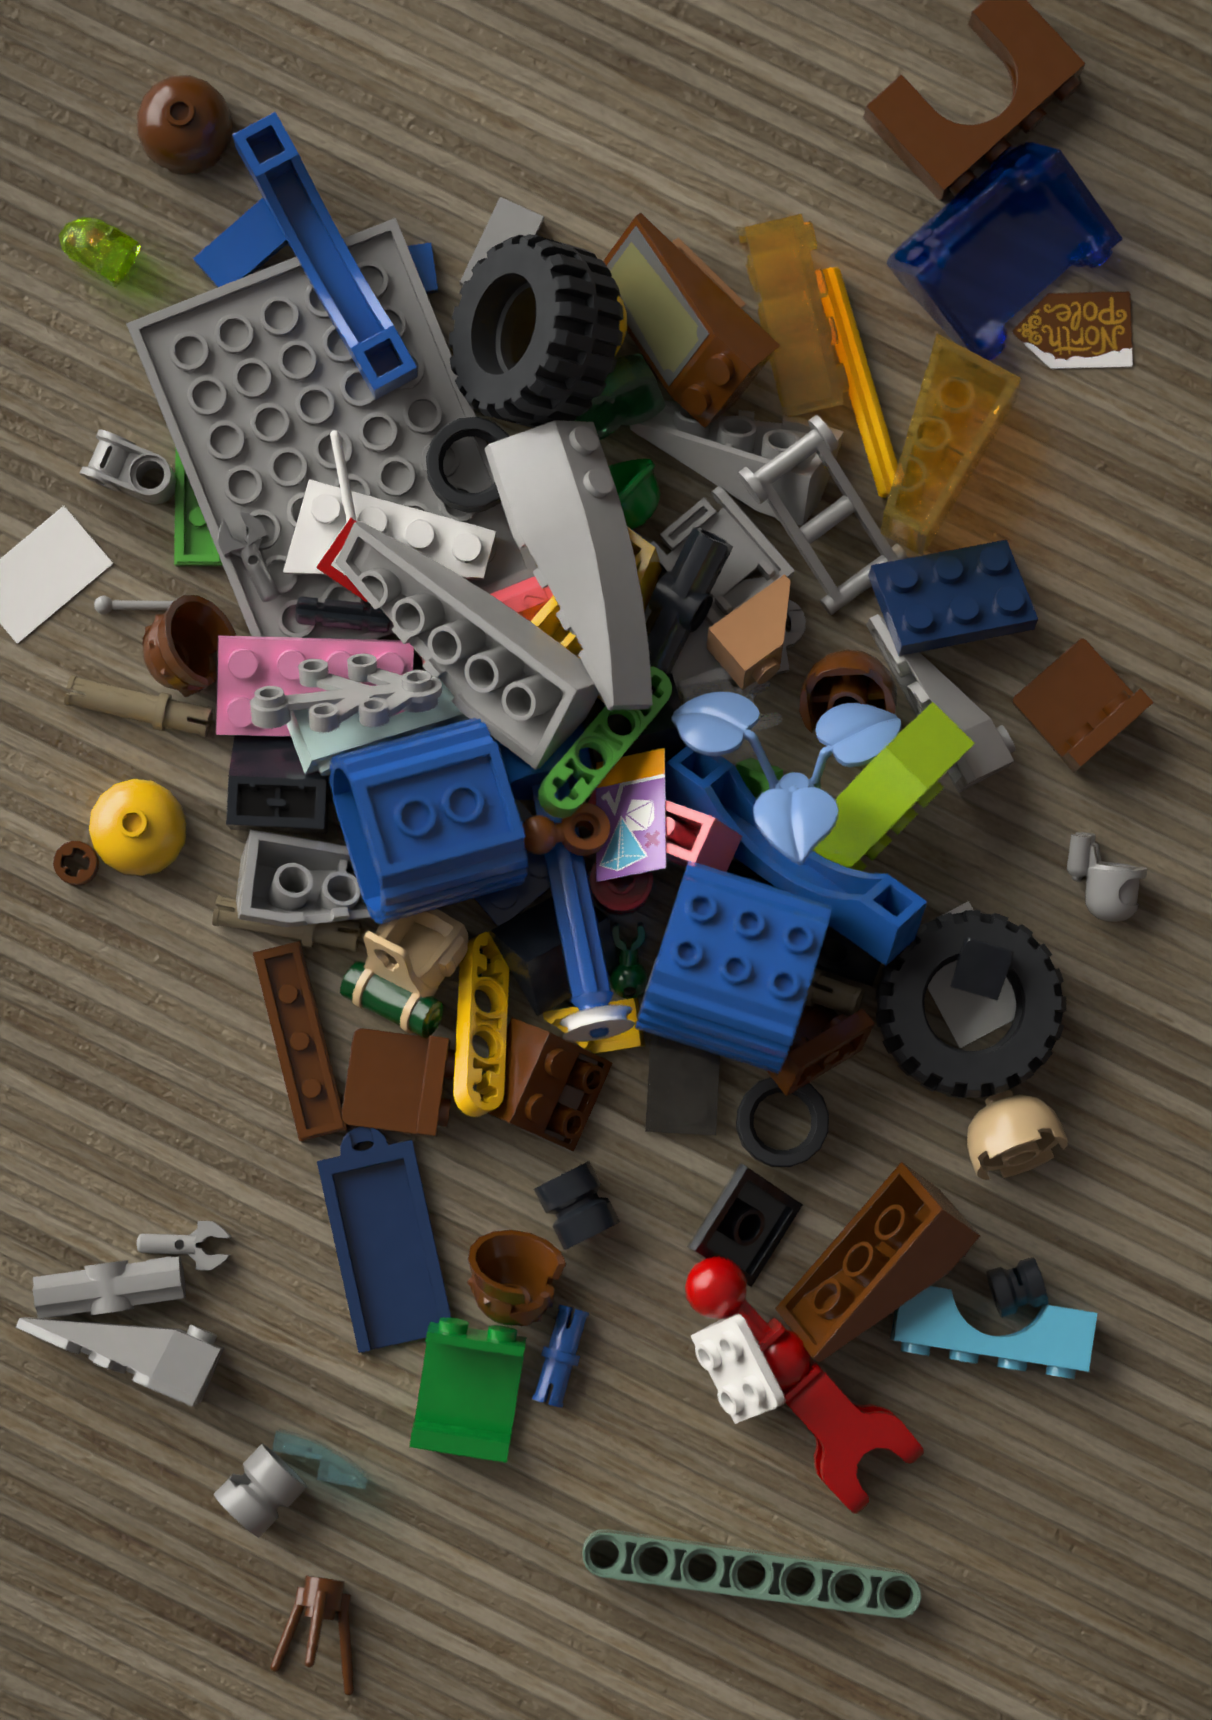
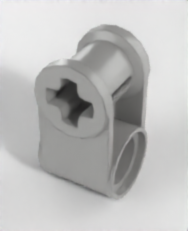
(121, 465)

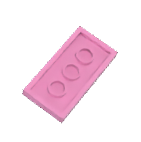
(258, 662)

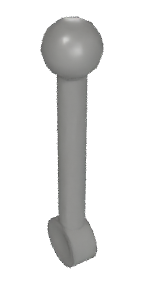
(104, 605)

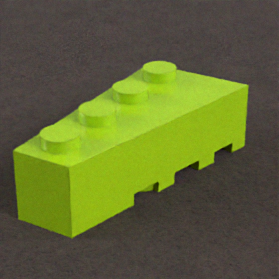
(891, 785)

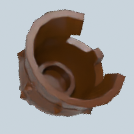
(182, 644)
(514, 1276)

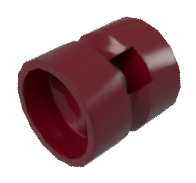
(621, 894)

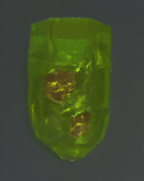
(99, 249)

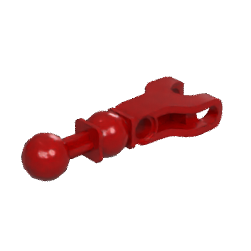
(840, 1428)

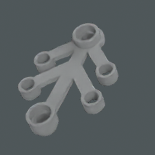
(327, 709)

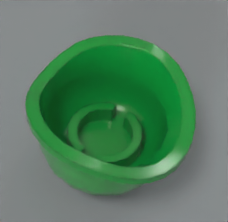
(636, 490)

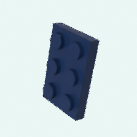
(952, 597)

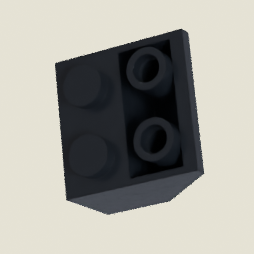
(272, 790)

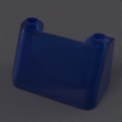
(1003, 245)

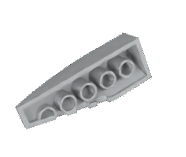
(576, 531)
(481, 649)

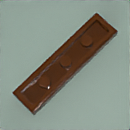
(300, 1041)

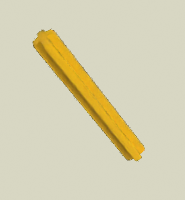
(861, 385)

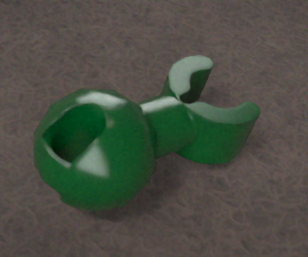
(629, 971)

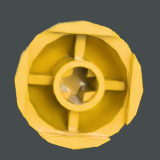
(137, 827)

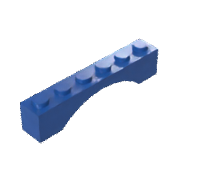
(324, 256)
(866, 906)

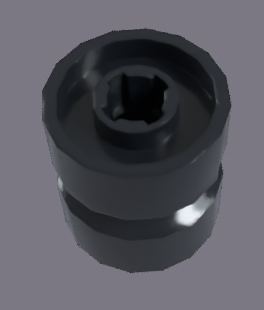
(576, 1205)

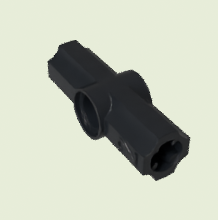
(684, 597)

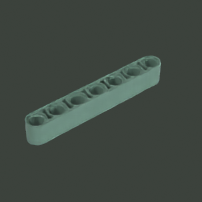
(771, 1587)

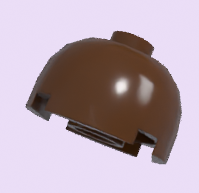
(184, 124)
(844, 679)

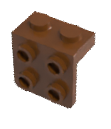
(398, 1082)

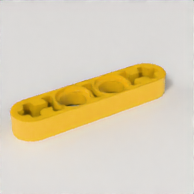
(489, 1026)

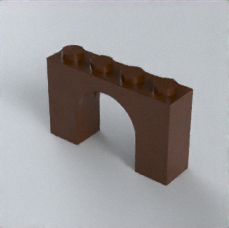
(949, 152)

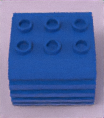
(428, 820)
(734, 967)

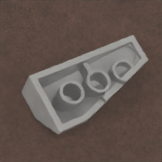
(738, 443)
(926, 684)
(296, 882)
(159, 1357)

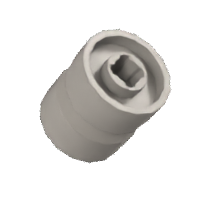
(260, 1490)

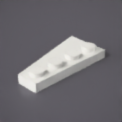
(445, 540)

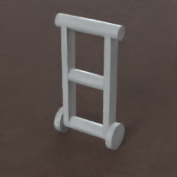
(759, 486)

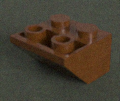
(549, 1084)

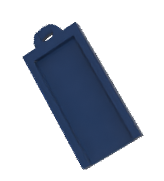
(383, 1240)

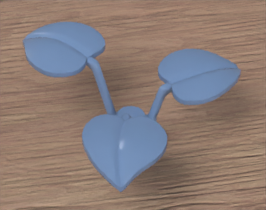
(794, 809)

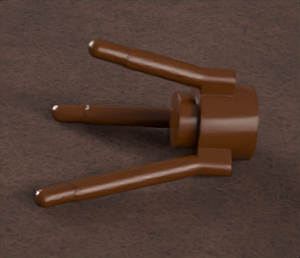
(321, 1600)

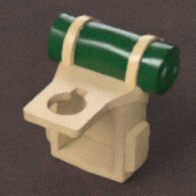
(405, 969)

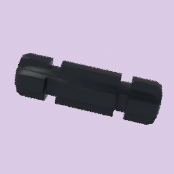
(341, 614)

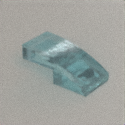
(333, 1465)

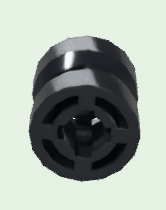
(1017, 1287)

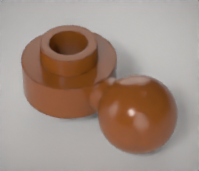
(543, 833)

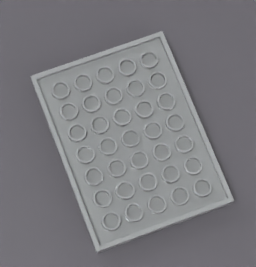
(260, 383)

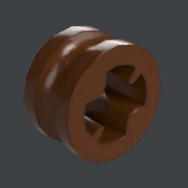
(83, 876)

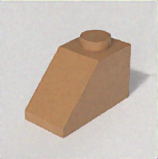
(752, 636)

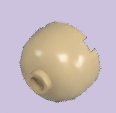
(1013, 1135)

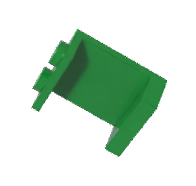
(468, 1390)

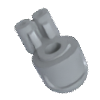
(1110, 886)

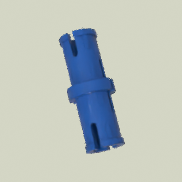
(560, 1356)

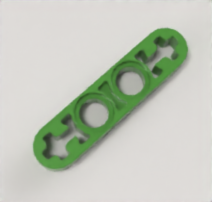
(607, 743)

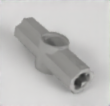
(109, 1287)

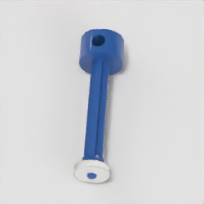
(572, 907)

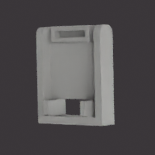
(749, 551)

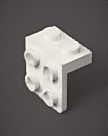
(737, 1368)

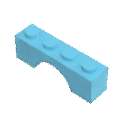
(1054, 1338)

